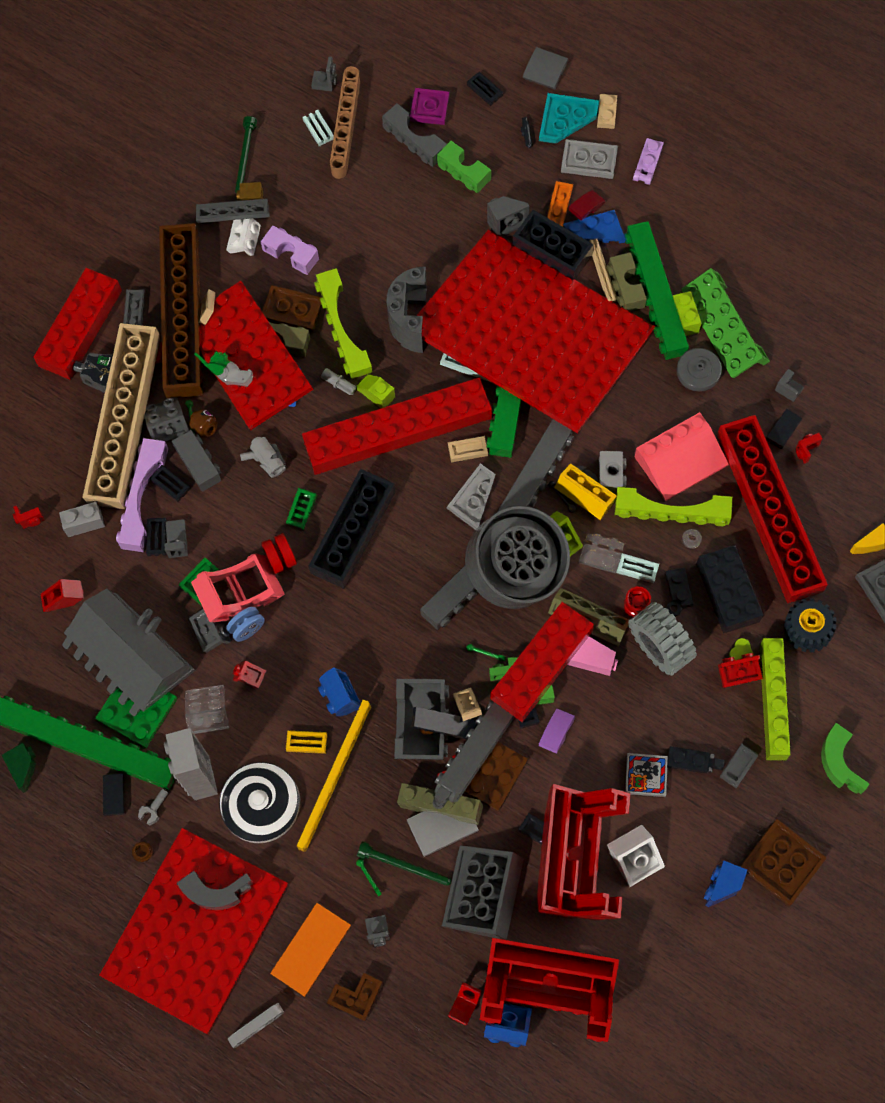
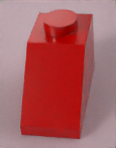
(62, 595)

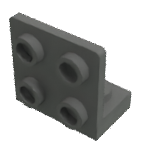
(165, 420)

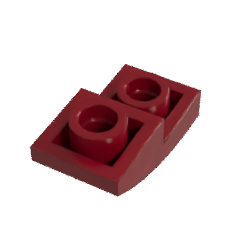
(586, 204)

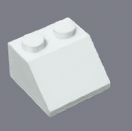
(636, 855)

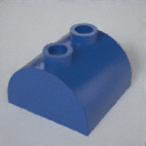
(339, 692)
(513, 1026)

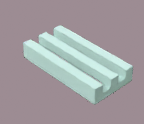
(313, 117)
(620, 570)

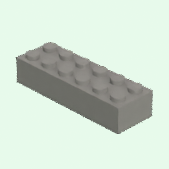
(190, 764)

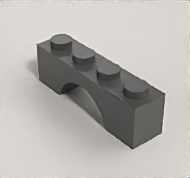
(427, 147)

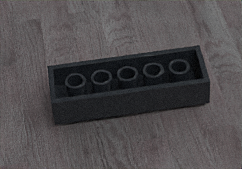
(352, 528)

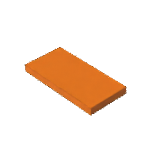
(310, 949)

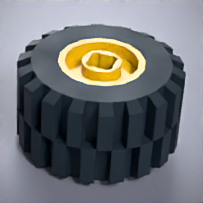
(810, 625)

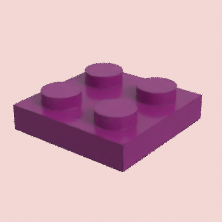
(429, 106)

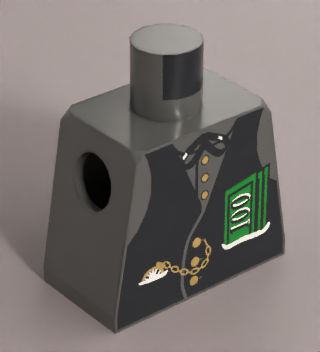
(94, 370)

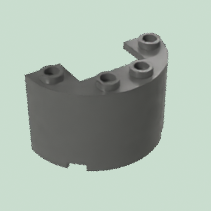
(407, 289)
(410, 741)

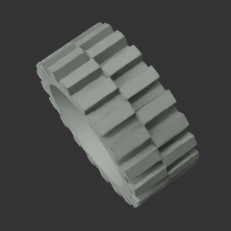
(662, 638)

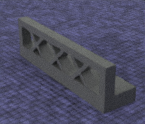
(232, 210)

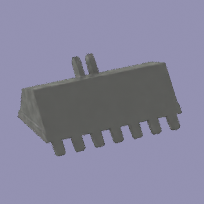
(126, 650)

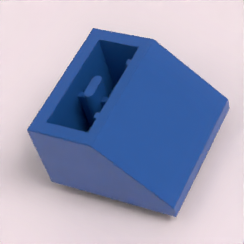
(726, 883)

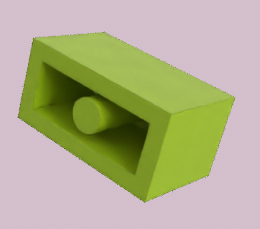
(688, 313)

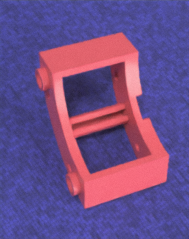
(209, 597)

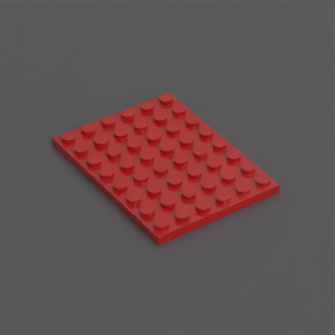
(187, 954)

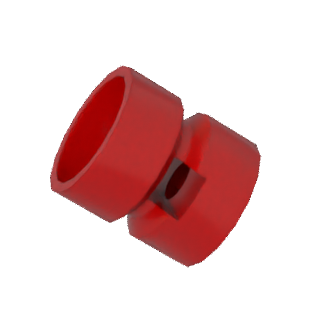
(636, 597)

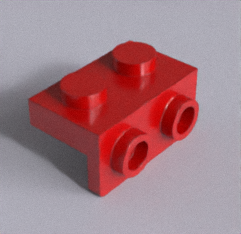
(740, 671)

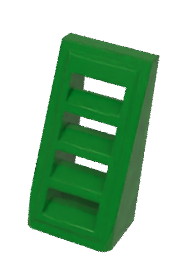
(301, 492)

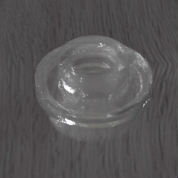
(691, 543)

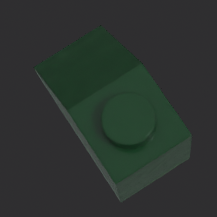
(21, 765)

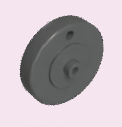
(699, 369)

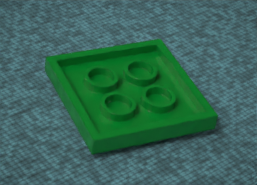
(139, 727)

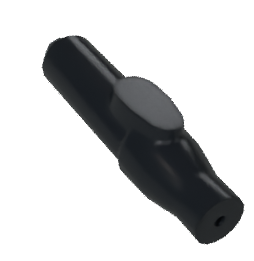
(525, 130)

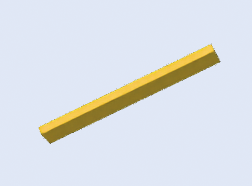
(334, 776)

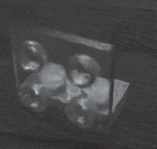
(206, 709)

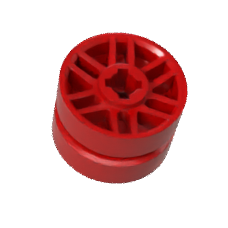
(279, 553)

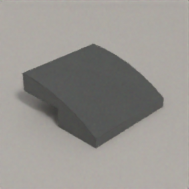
(545, 68)

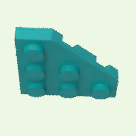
(565, 116)

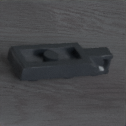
(693, 760)

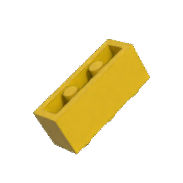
(585, 491)

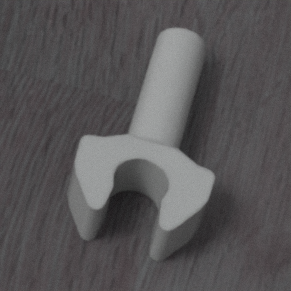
(153, 808)

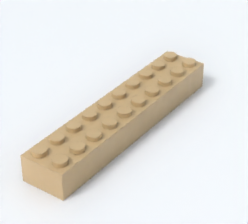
(122, 416)

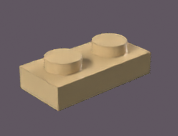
(607, 111)

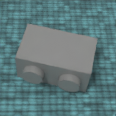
(82, 519)

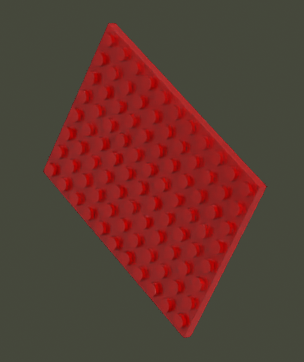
(533, 330)

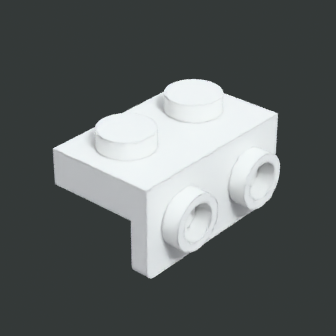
(243, 236)

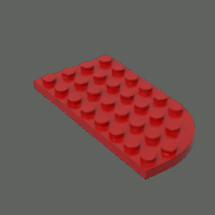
(252, 344)

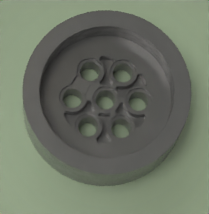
(485, 557)

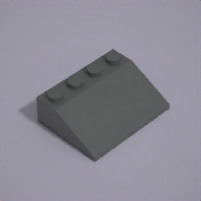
(483, 891)

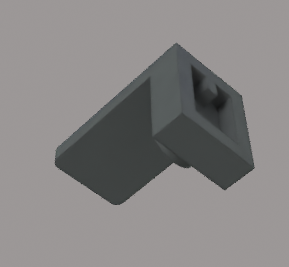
(327, 79)
(176, 539)
(377, 931)

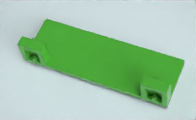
(724, 324)

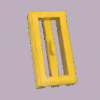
(323, 735)

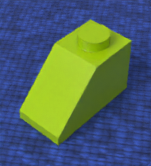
(376, 390)
(570, 534)

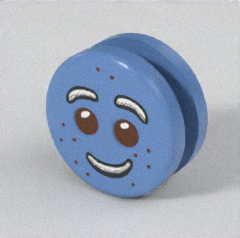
(245, 624)

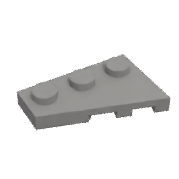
(472, 497)

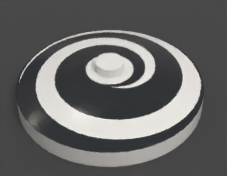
(259, 802)

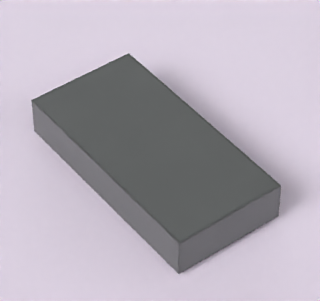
(739, 766)

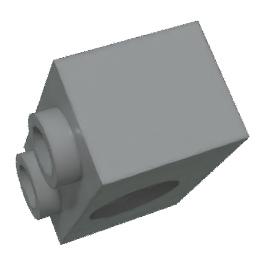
(612, 461)

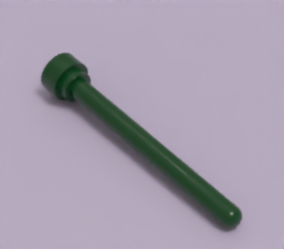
(249, 125)
(367, 851)

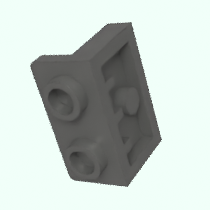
(209, 633)

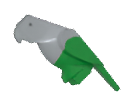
(227, 370)

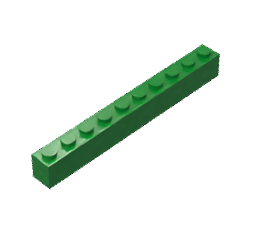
(85, 743)

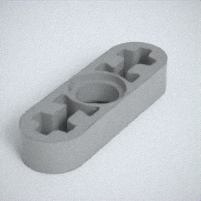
(255, 1025)

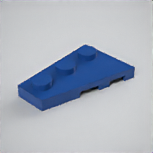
(602, 227)

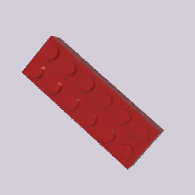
(78, 323)
(542, 662)

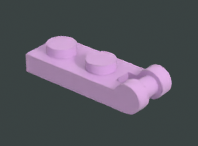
(648, 161)

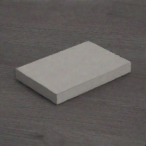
(589, 159)
(437, 831)

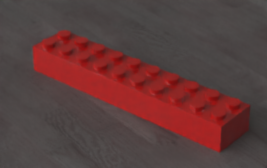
(397, 426)
(771, 509)

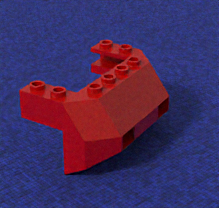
(572, 853)
(552, 981)

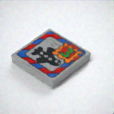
(646, 775)

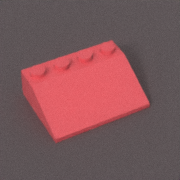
(681, 456)

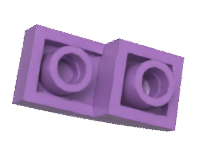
(556, 730)

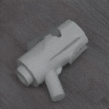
(267, 455)

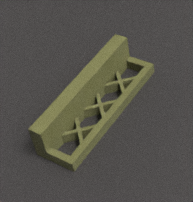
(604, 626)

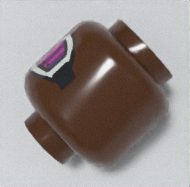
(203, 423)

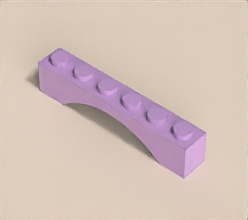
(151, 456)

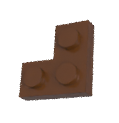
(358, 1002)

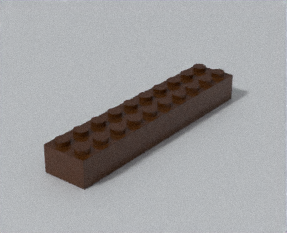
(180, 310)

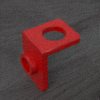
(464, 1004)

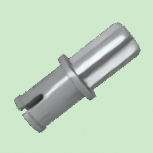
(338, 381)

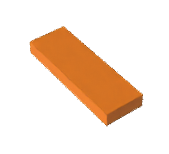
(560, 202)

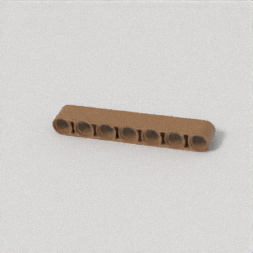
(344, 131)

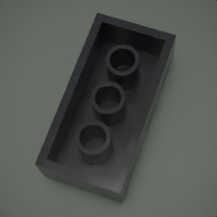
(553, 244)
(729, 589)

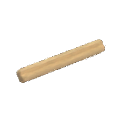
(603, 271)

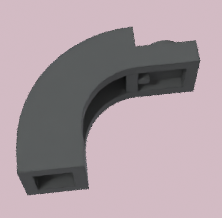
(212, 898)

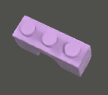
(278, 241)

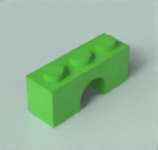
(473, 176)

